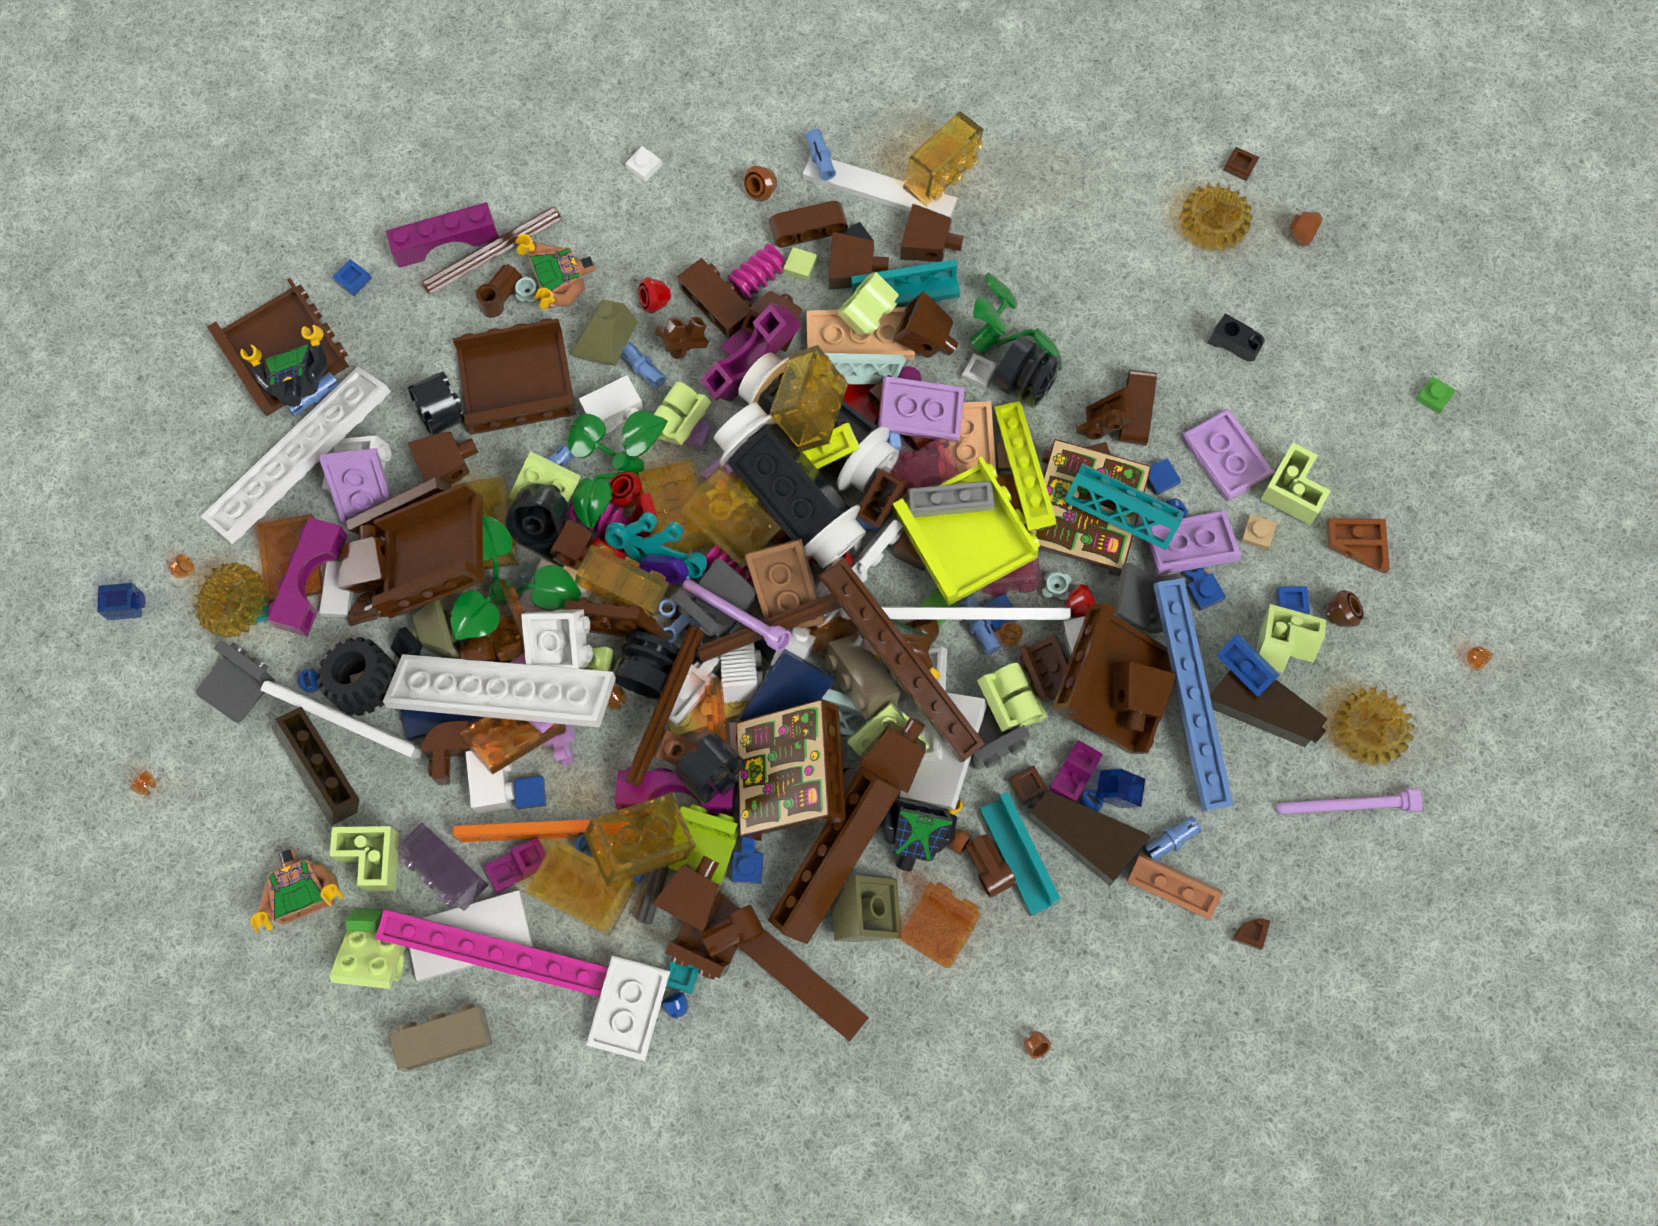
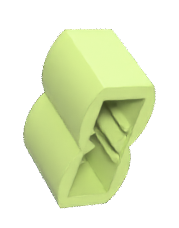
(868, 304)

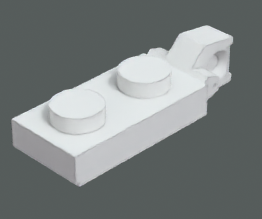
(872, 553)
(693, 689)

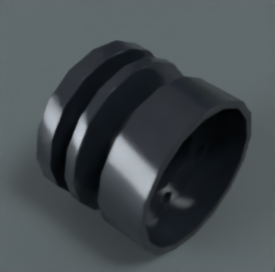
(1022, 370)
(648, 661)

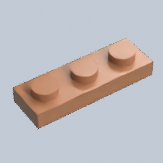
(1175, 886)

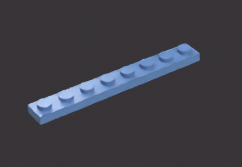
(1193, 694)

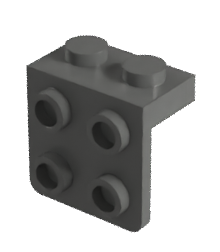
(728, 585)
(1138, 599)
(234, 682)
(997, 742)

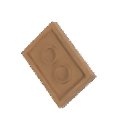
(783, 579)

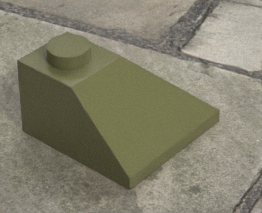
(605, 333)
(435, 631)
(867, 910)

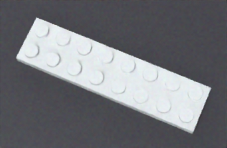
(295, 454)
(500, 690)

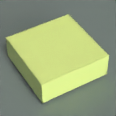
(800, 263)

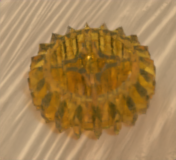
(1210, 224)
(222, 598)
(1368, 704)

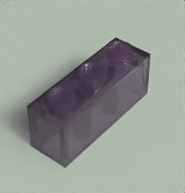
(441, 867)

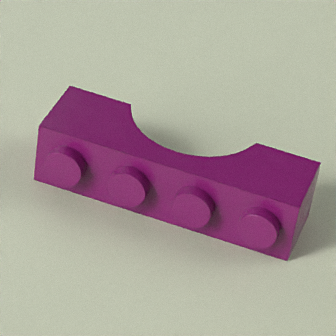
(415, 240)
(771, 332)
(318, 544)
(663, 782)

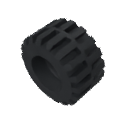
(350, 659)

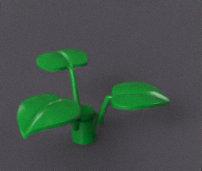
(995, 326)
(639, 432)
(479, 617)

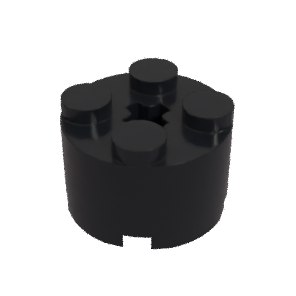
(436, 404)
(537, 515)
(710, 768)

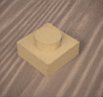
(1259, 532)

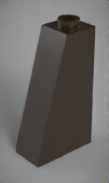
(1274, 711)
(1089, 836)

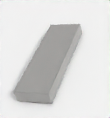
(951, 499)

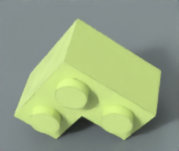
(1292, 490)
(1289, 634)
(374, 851)

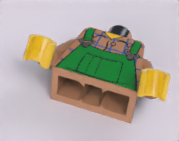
(556, 272)
(295, 891)

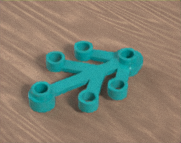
(624, 537)

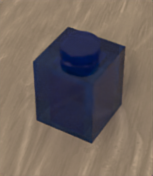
(120, 601)
(1120, 788)

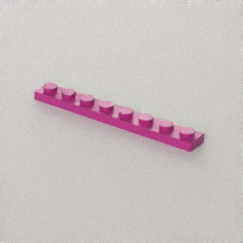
(492, 952)

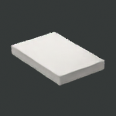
(628, 1008)

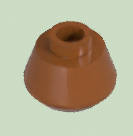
(760, 182)
(1305, 227)

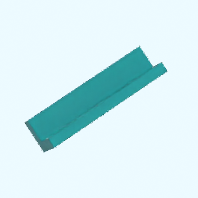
(931, 280)
(1131, 499)
(1020, 854)

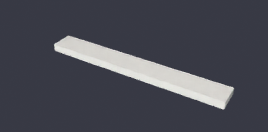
(993, 613)

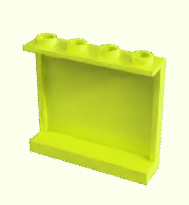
(972, 547)

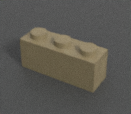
(861, 675)
(440, 1037)

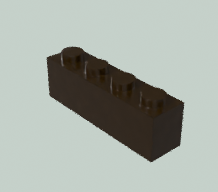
(316, 766)

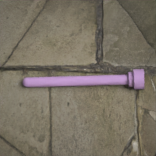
(775, 636)
(1409, 800)

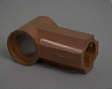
(497, 290)
(993, 872)
(738, 928)

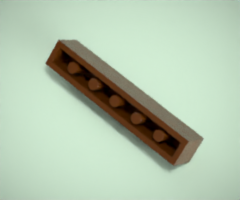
(833, 857)

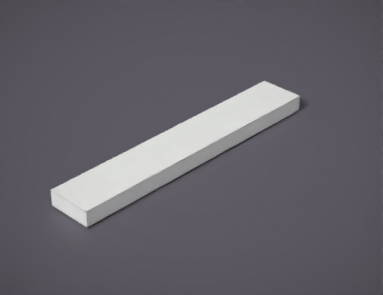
(875, 187)
(342, 719)

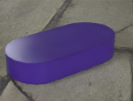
(669, 566)

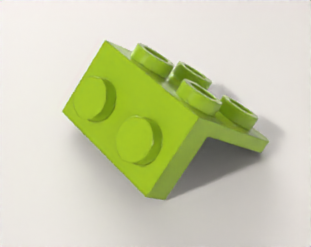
(713, 838)

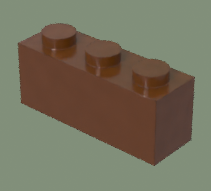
(714, 296)

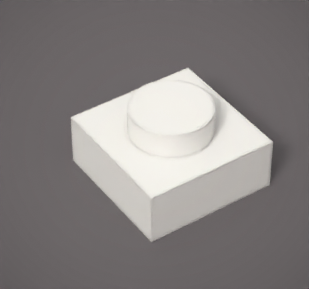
(643, 164)

